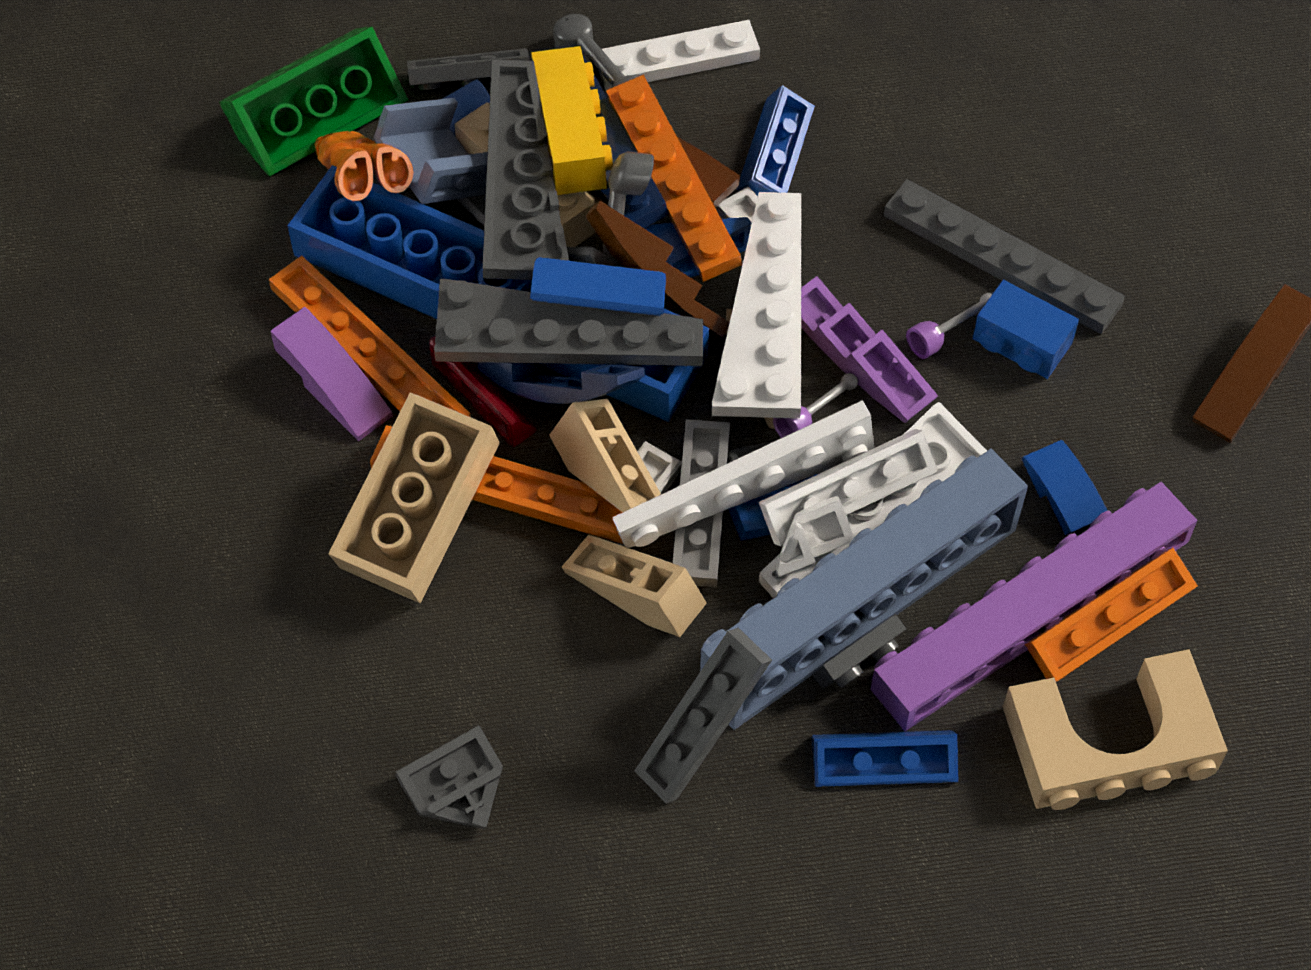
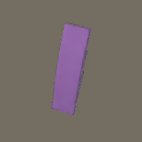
(860, 351)

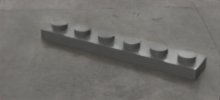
(1003, 255)

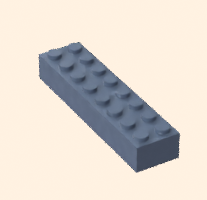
(877, 575)

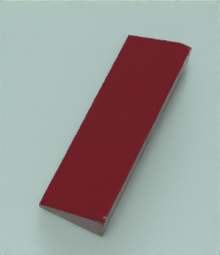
(486, 399)

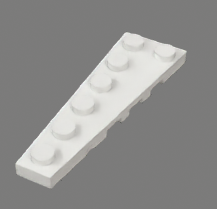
(763, 339)
(949, 448)
(751, 476)

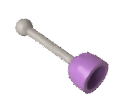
(928, 337)
(787, 426)

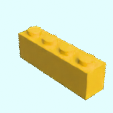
(571, 120)

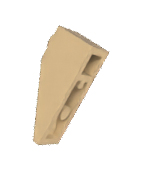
(602, 454)
(637, 583)

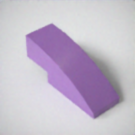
(330, 373)

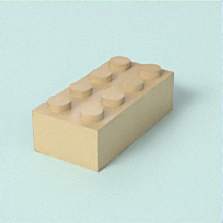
(414, 497)

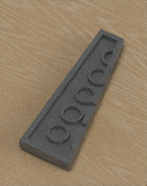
(520, 186)
(509, 327)

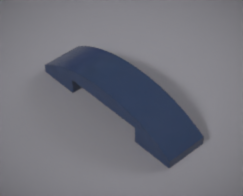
(528, 382)

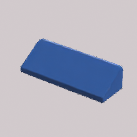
(776, 143)
(598, 286)
(885, 758)

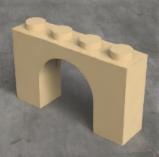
(1067, 769)

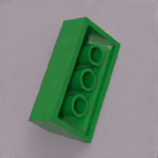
(312, 97)

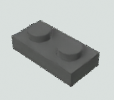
(846, 666)

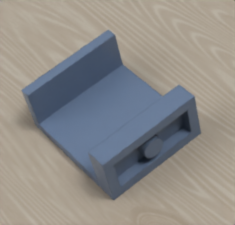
(438, 159)

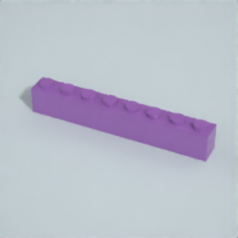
(1013, 612)

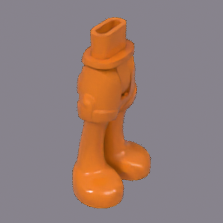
(354, 160)

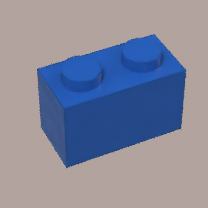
(1025, 329)

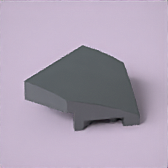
(455, 780)

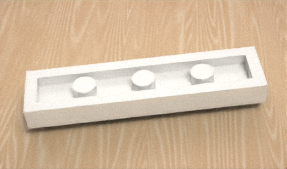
(686, 52)
(854, 481)

